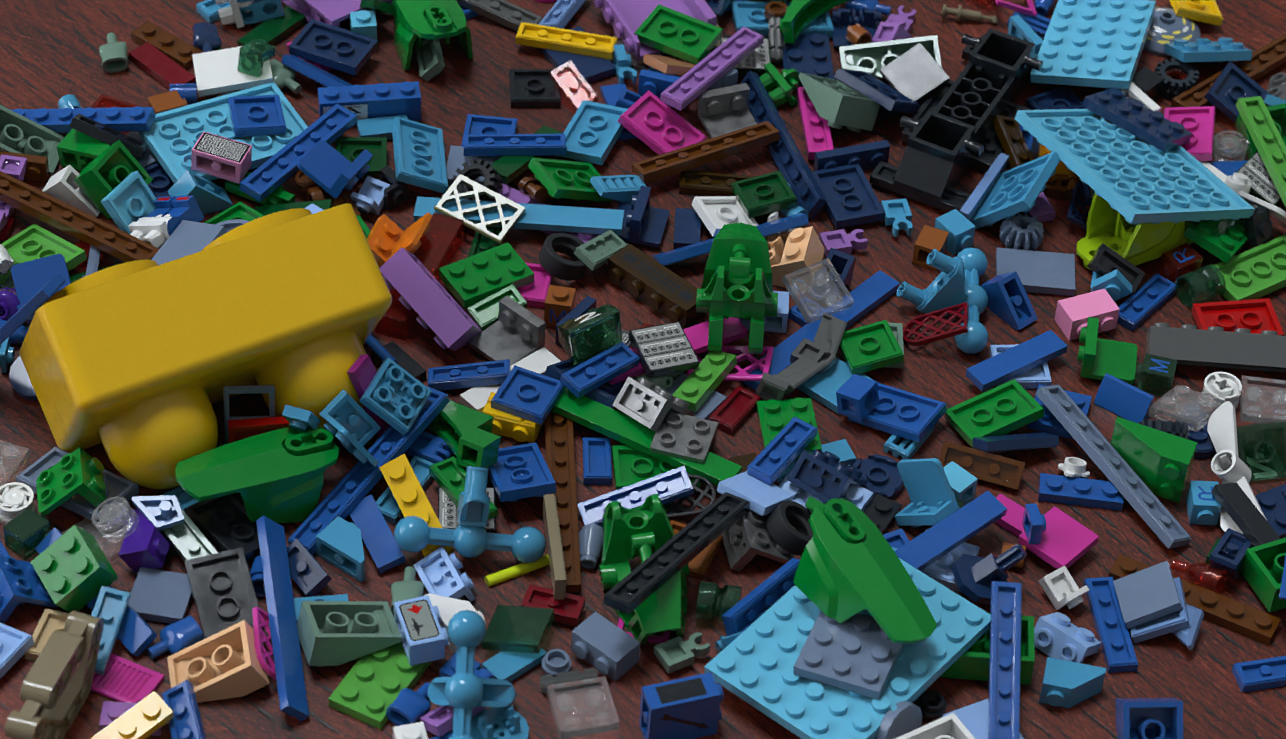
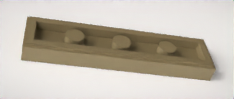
(554, 547)

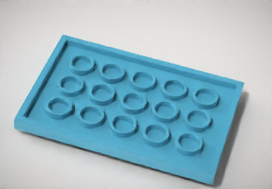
(1094, 42)
(178, 130)

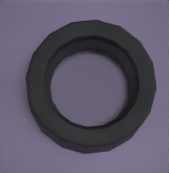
(557, 265)
(781, 530)

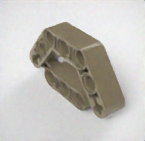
(58, 681)

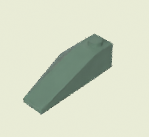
(875, 56)

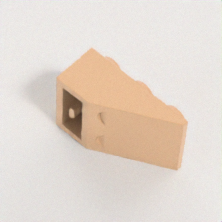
(793, 251)

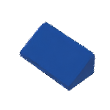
(1123, 399)

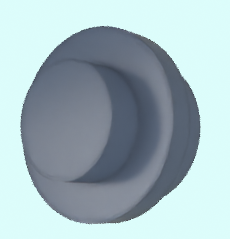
(556, 662)

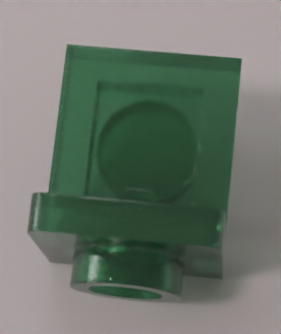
(253, 55)

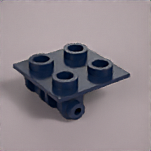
(842, 20)

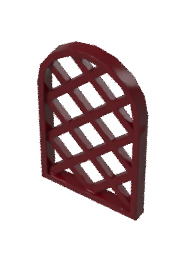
(942, 334)

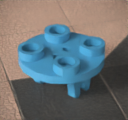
(507, 722)

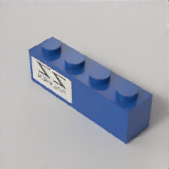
(373, 100)

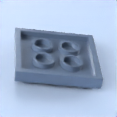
(848, 655)

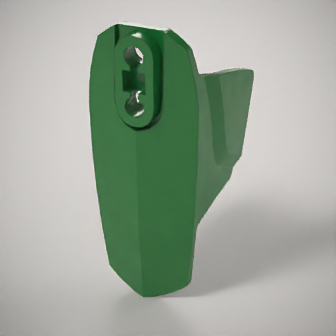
(428, 20)
(273, 471)
(856, 569)

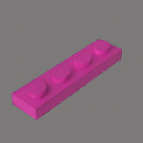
(815, 128)

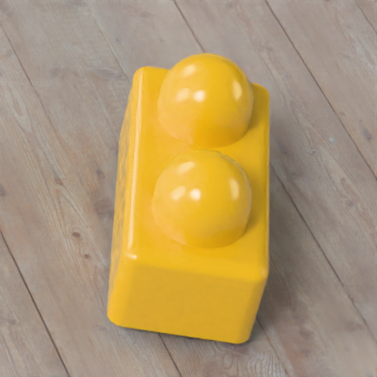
(150, 346)

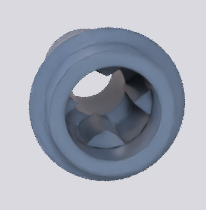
(590, 545)

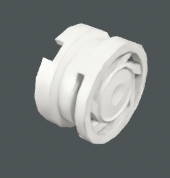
(1223, 386)
(15, 501)

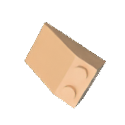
(220, 665)

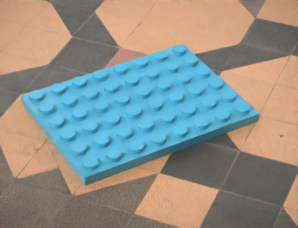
(1131, 173)
(763, 657)

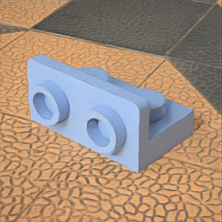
(443, 576)

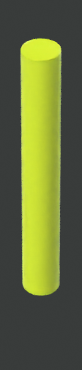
(515, 571)

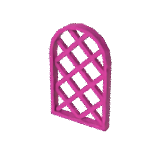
(260, 615)

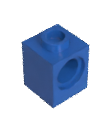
(857, 397)

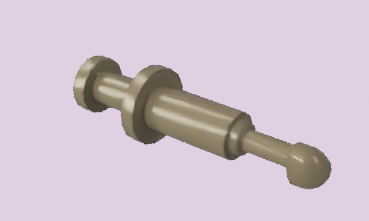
(966, 14)

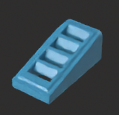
(617, 186)

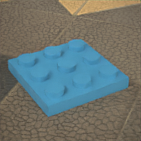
(1016, 190)

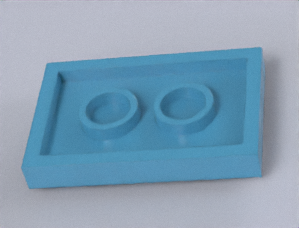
(1205, 51)
(593, 132)

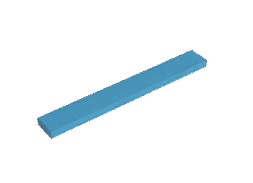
(537, 216)

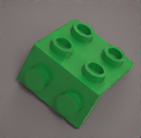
(1105, 355)
(71, 475)

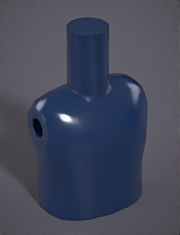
(206, 37)

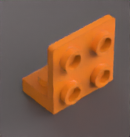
(388, 238)

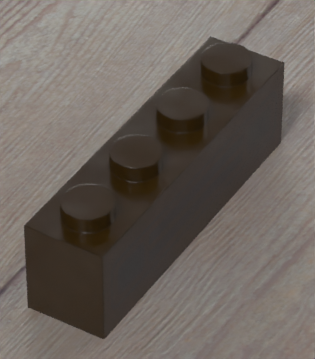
(654, 285)

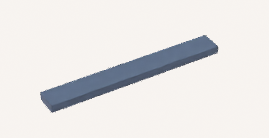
(1114, 466)

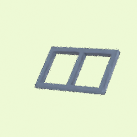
(246, 390)

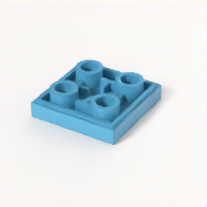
(395, 396)

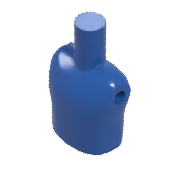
(868, 4)
(177, 637)
(409, 706)

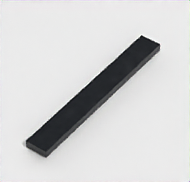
(676, 553)

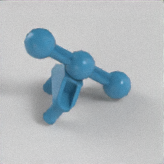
(954, 286)
(471, 537)
(464, 688)

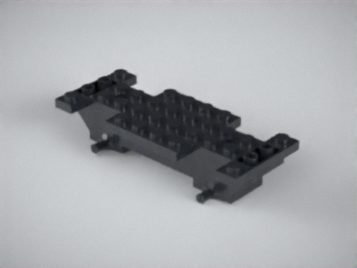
(956, 122)

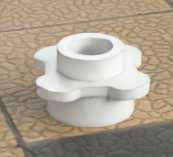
(1074, 467)

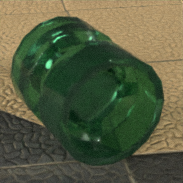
(1200, 285)
(716, 601)

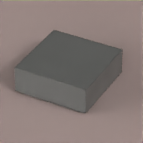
(771, 387)

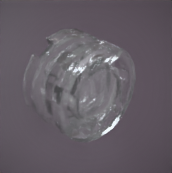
(1229, 146)
(115, 518)

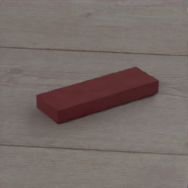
(160, 66)

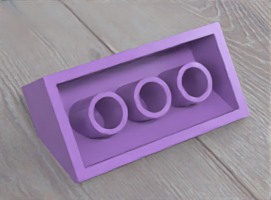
(429, 299)

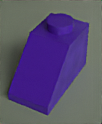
(144, 546)

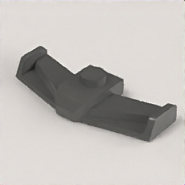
(814, 356)

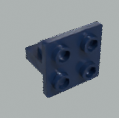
(641, 222)

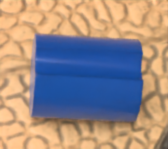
(186, 91)

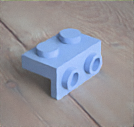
(1064, 640)

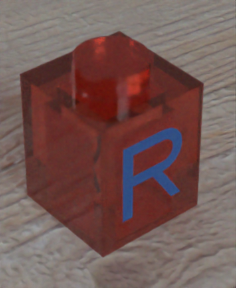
(1179, 262)

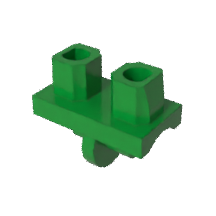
(782, 83)

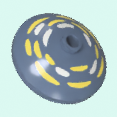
(1166, 28)

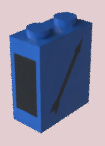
(681, 708)

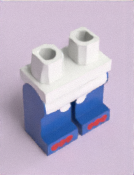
(165, 218)

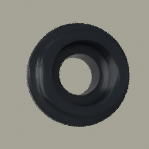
(931, 704)

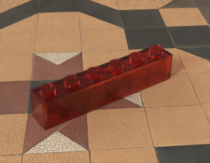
(435, 251)

